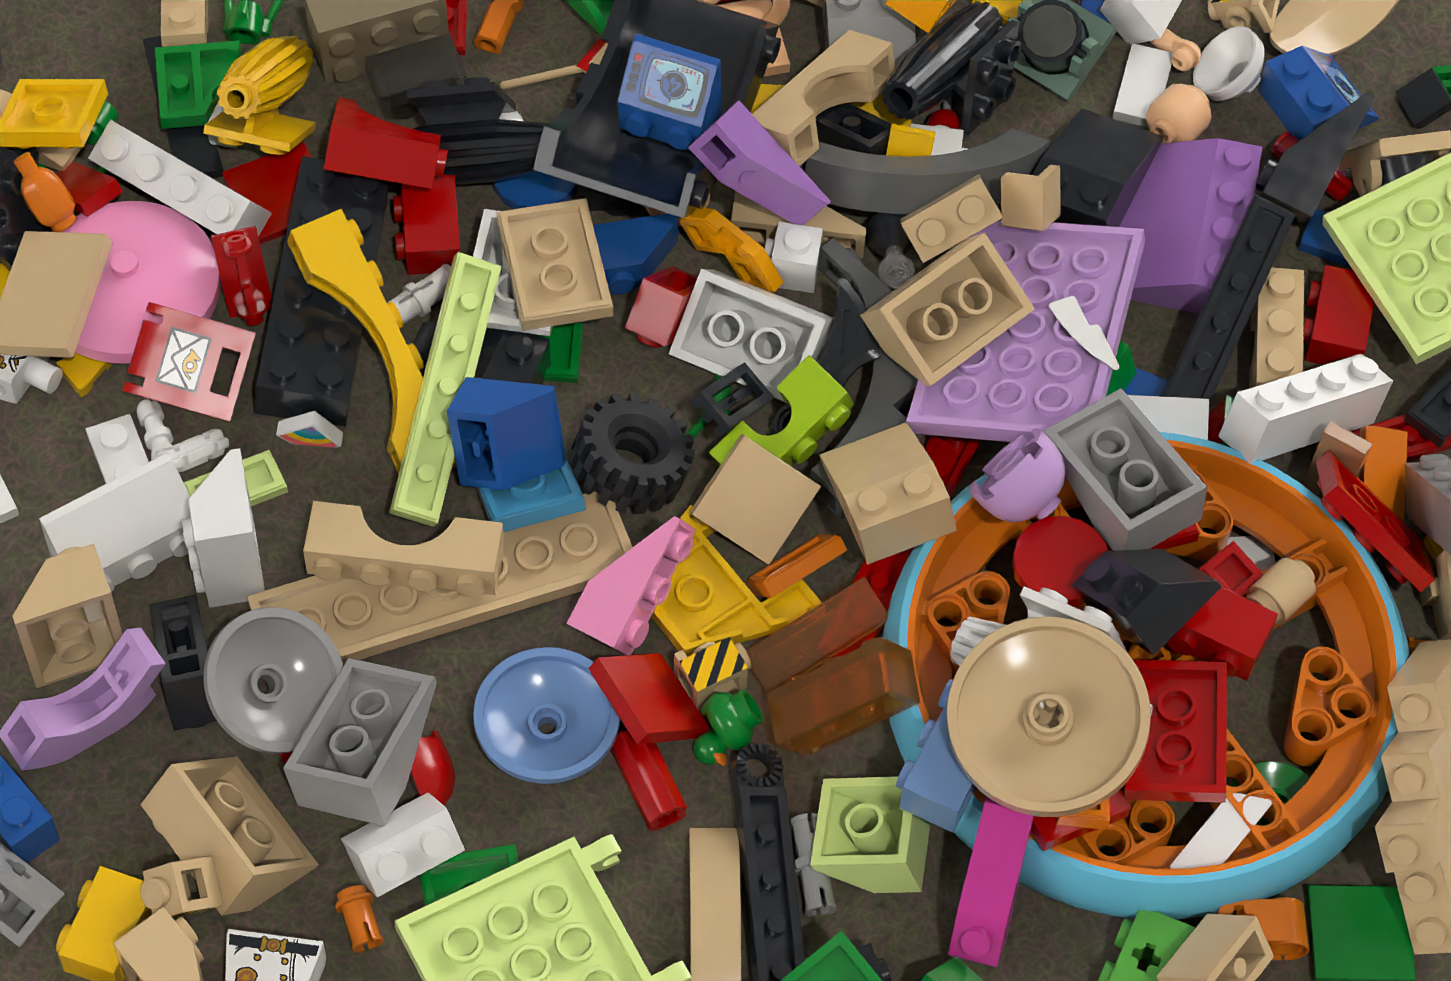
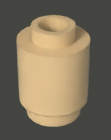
(1284, 588)

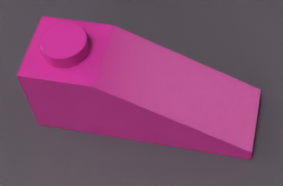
(991, 884)

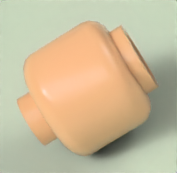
(1179, 113)

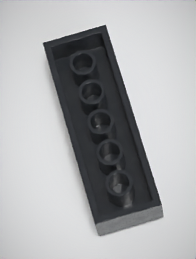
(310, 335)

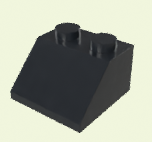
(1145, 593)

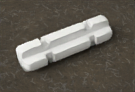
(197, 449)

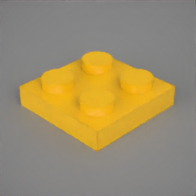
(52, 112)

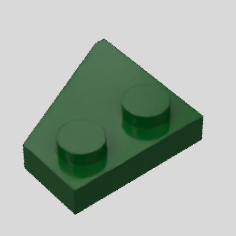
(190, 80)

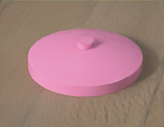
(153, 259)

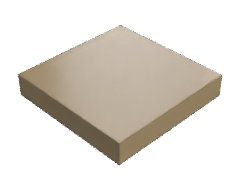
(755, 499)

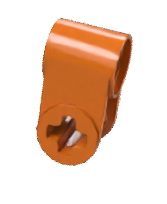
(1281, 923)

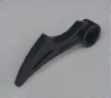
(848, 345)

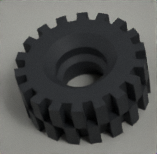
(641, 430)

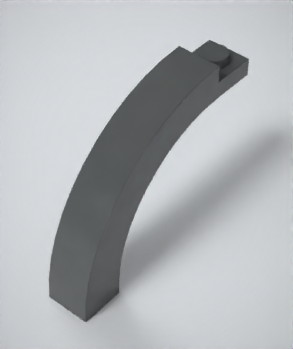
(908, 183)

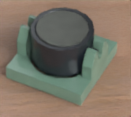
(1057, 41)

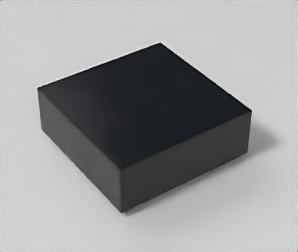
(1425, 98)

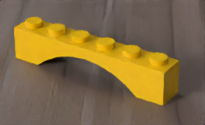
(334, 263)

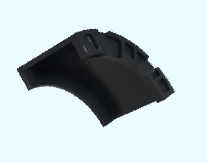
(597, 154)

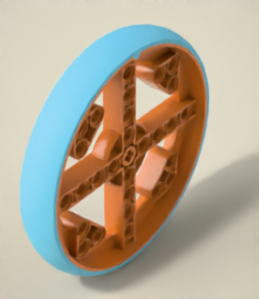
(1304, 833)

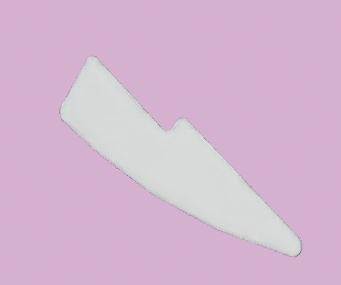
(1088, 336)

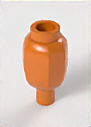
(45, 194)

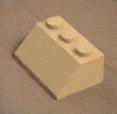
(948, 310)
(67, 617)
(225, 814)

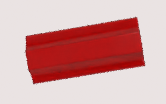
(649, 781)

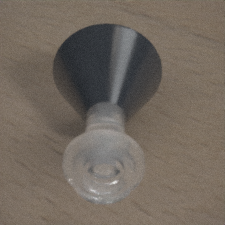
(890, 241)

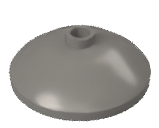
(293, 660)

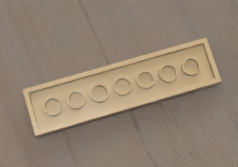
(536, 567)

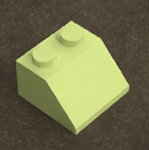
(868, 837)

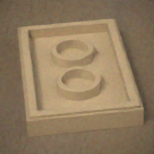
(554, 264)
(51, 292)

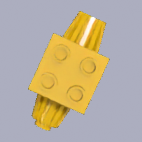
(255, 90)

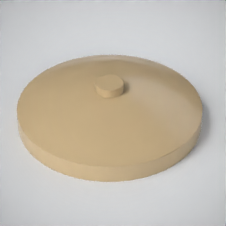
(1048, 716)

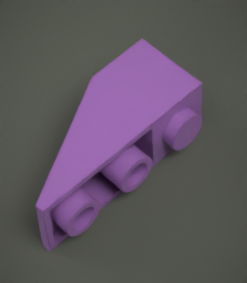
(756, 166)

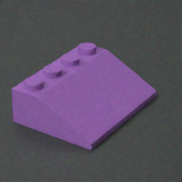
(1189, 217)

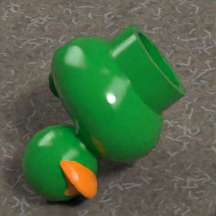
(733, 722)

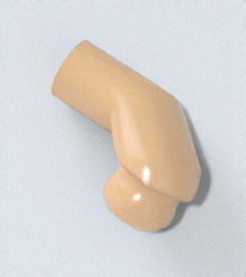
(1185, 52)

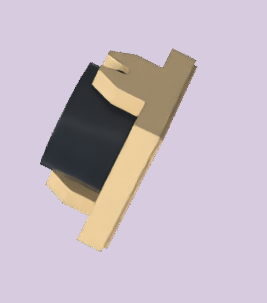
(1392, 158)

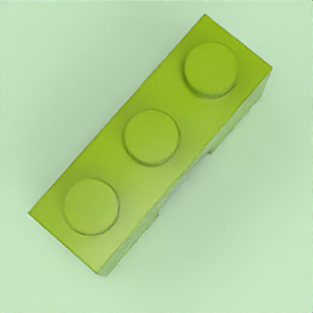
(816, 407)

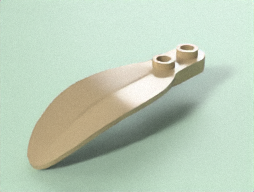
(1327, 24)

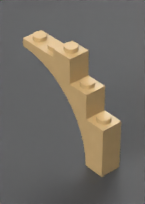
(1417, 767)

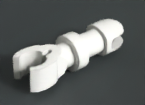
(157, 435)

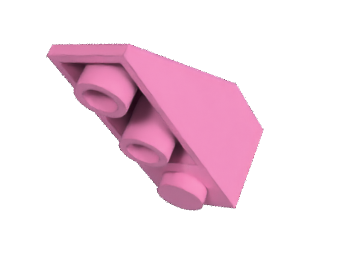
(625, 593)

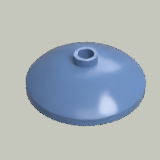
(537, 690)

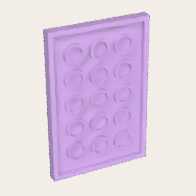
(1036, 368)

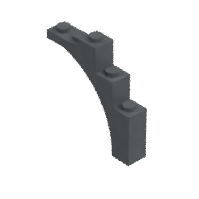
(890, 386)

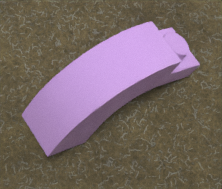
(109, 699)

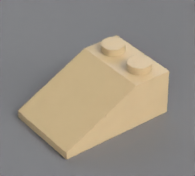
(889, 492)
(160, 950)

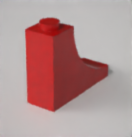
(381, 149)

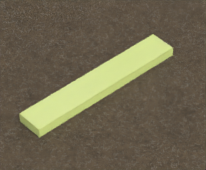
(451, 359)

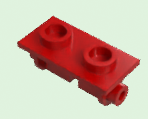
(243, 274)

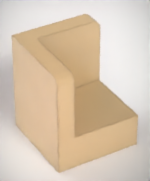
(1030, 199)

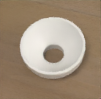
(1223, 61)

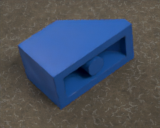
(634, 248)

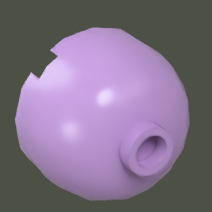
(1022, 479)

